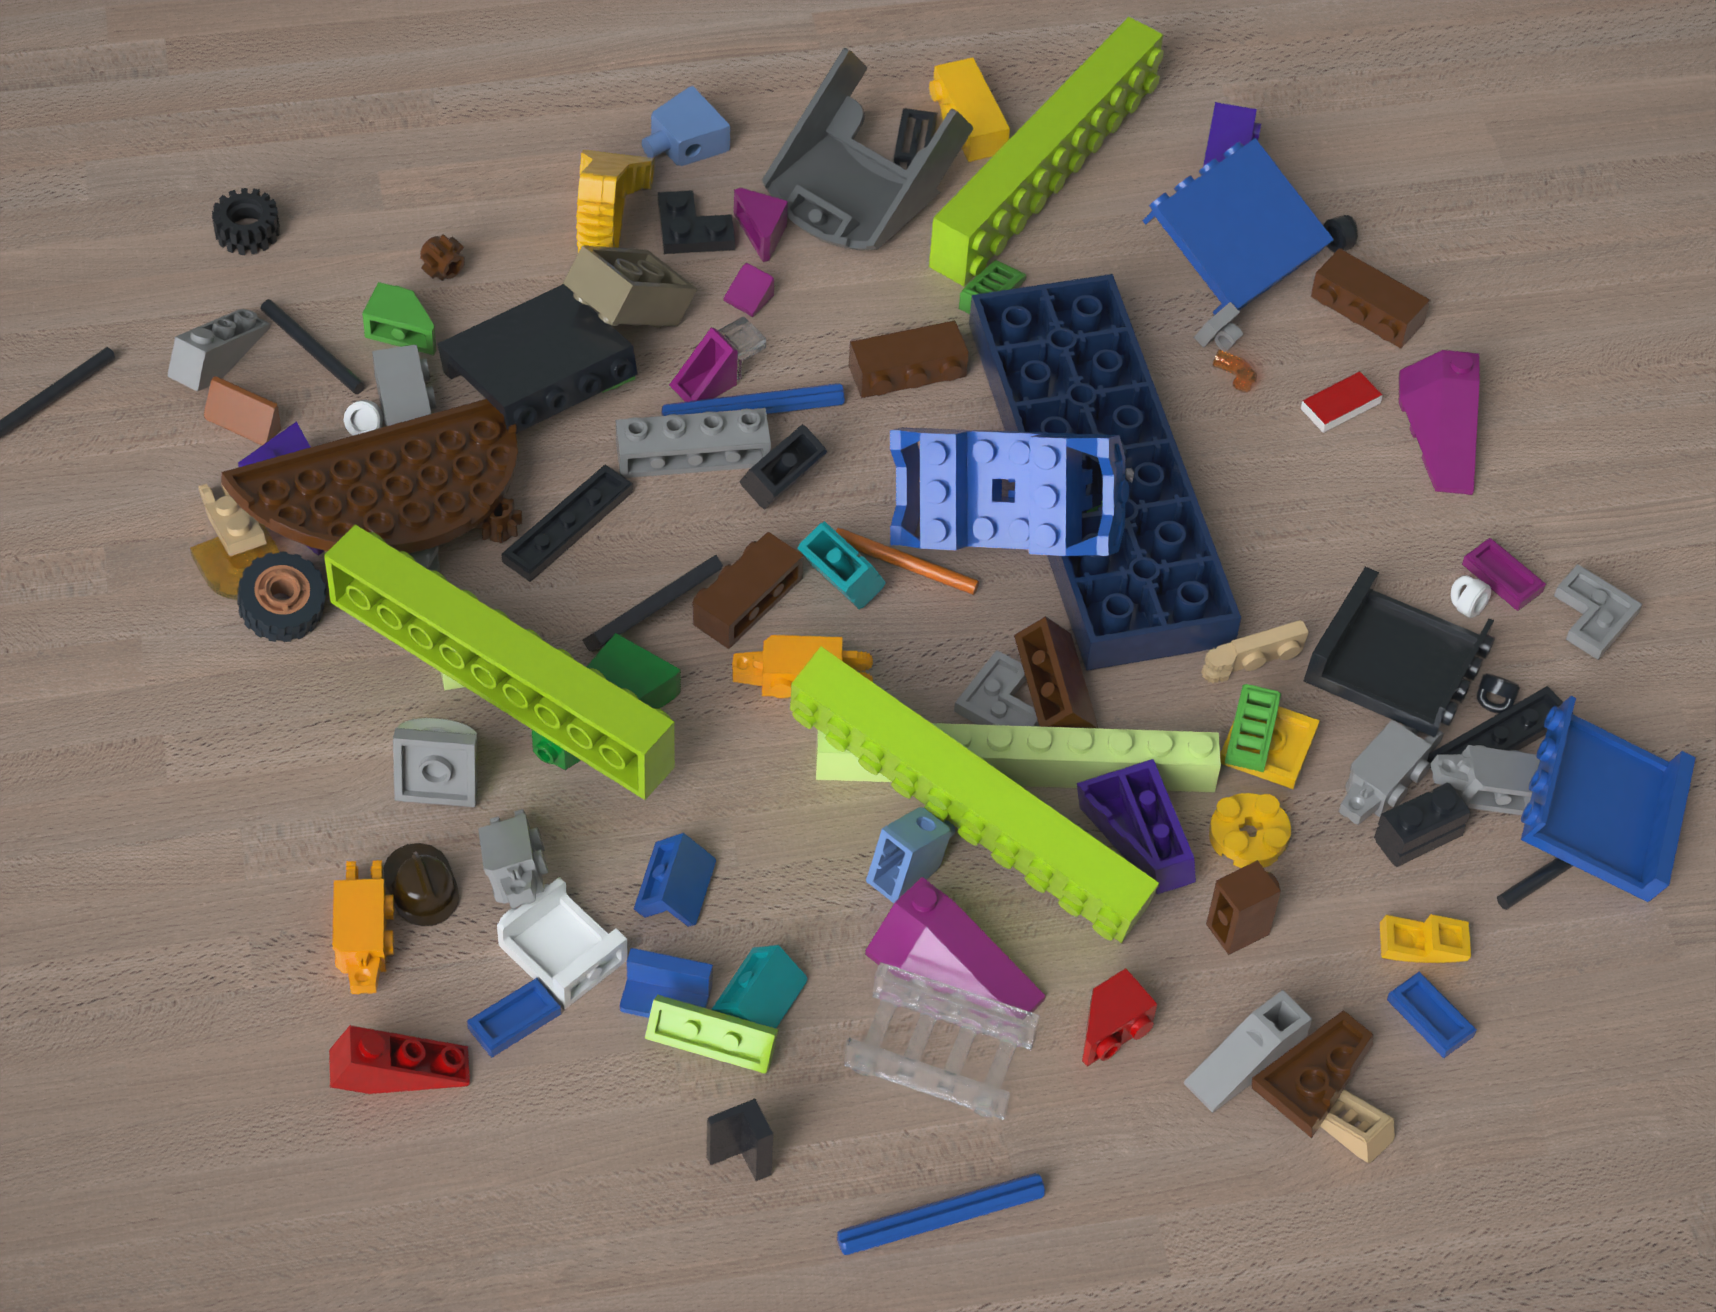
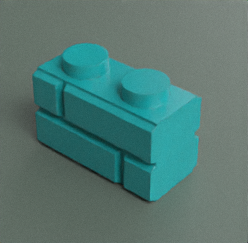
(842, 565)

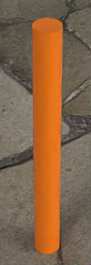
(910, 562)

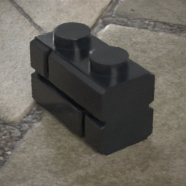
(783, 466)
(1422, 824)

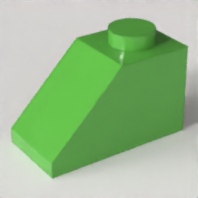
(398, 319)

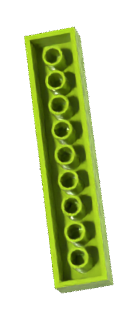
(1045, 152)
(501, 661)
(971, 796)

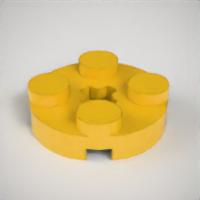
(1256, 811)

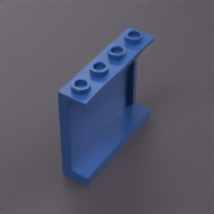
(1240, 224)
(1606, 804)

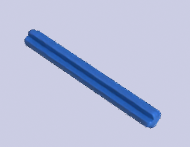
(772, 401)
(940, 1213)

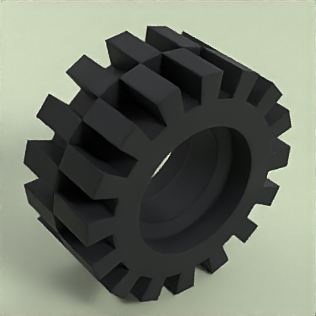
(241, 207)

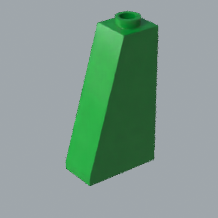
(627, 667)

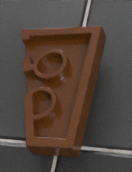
(1315, 1072)

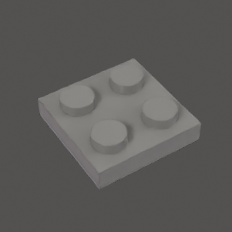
(435, 767)

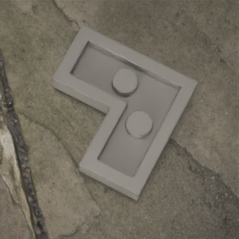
(1603, 608)
(991, 695)

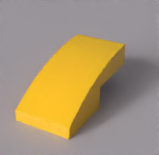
(1431, 941)

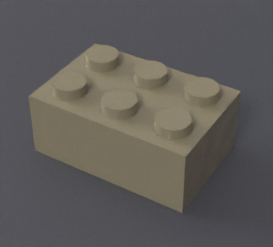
(629, 286)

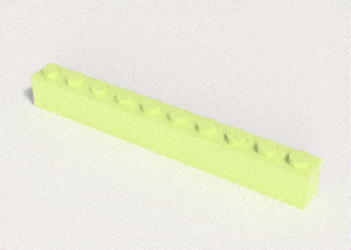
(1062, 755)

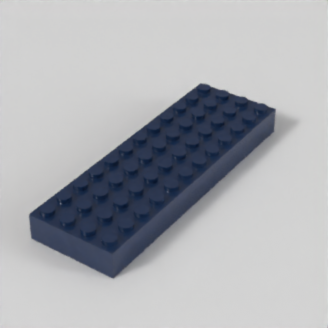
(1072, 364)

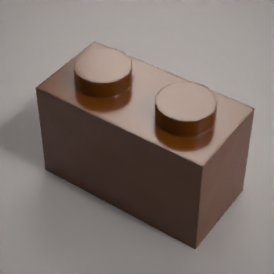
(1243, 907)

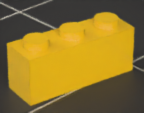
(964, 89)

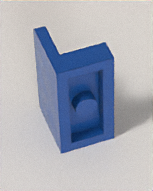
(676, 879)
(664, 975)

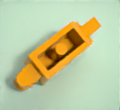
(785, 658)
(361, 927)

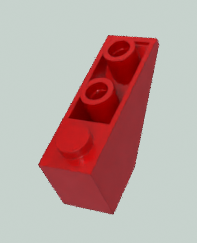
(393, 1062)

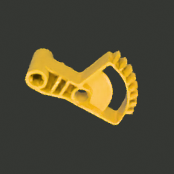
(602, 194)

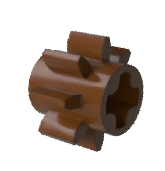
(442, 257)
(501, 522)

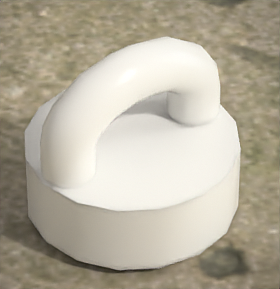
(363, 417)
(1473, 597)

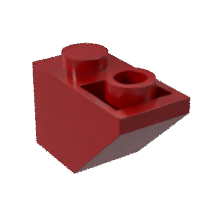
(1116, 1014)

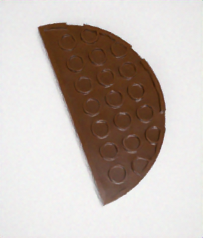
(403, 481)

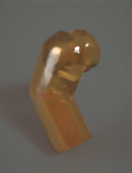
(1237, 366)

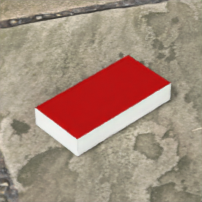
(1341, 401)

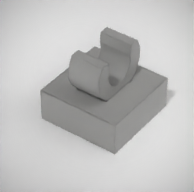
(1220, 329)

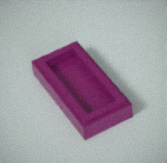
(1503, 574)

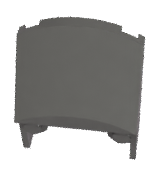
(841, 186)

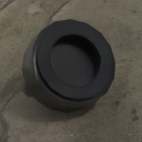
(1343, 231)
(1498, 686)

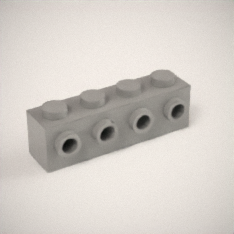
(691, 442)

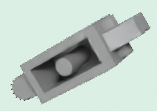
(1386, 770)
(1488, 777)
(513, 859)

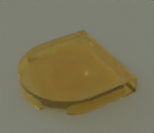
(224, 572)

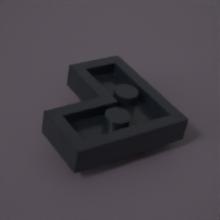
(690, 233)

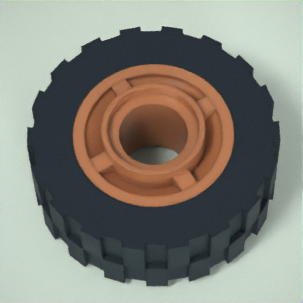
(281, 618)

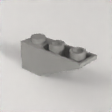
(214, 348)
(1248, 1050)

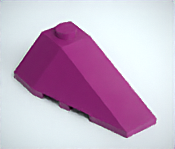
(1443, 415)
(941, 942)

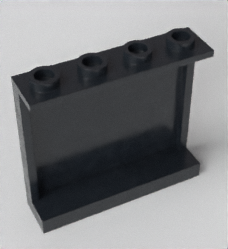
(540, 357)
(1397, 658)

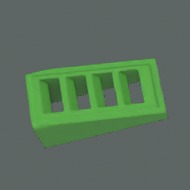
(984, 279)
(1257, 704)

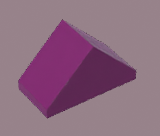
(761, 219)
(708, 369)

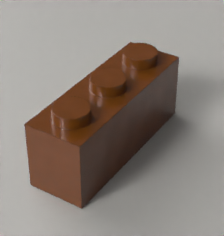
(1370, 298)
(908, 359)
(747, 589)
(1054, 676)

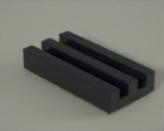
(899, 155)

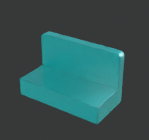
(762, 987)

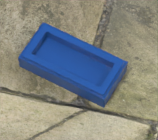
(1431, 1014)
(514, 1017)

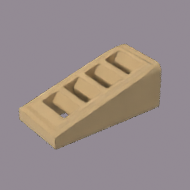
(1368, 1138)

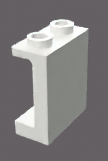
(560, 944)

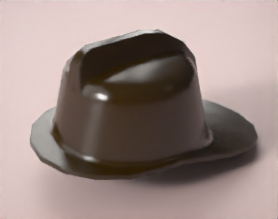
(421, 884)

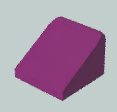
(750, 290)

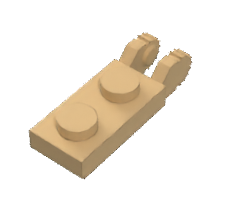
(232, 524)
(1254, 651)

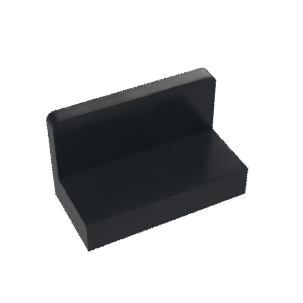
(743, 1132)

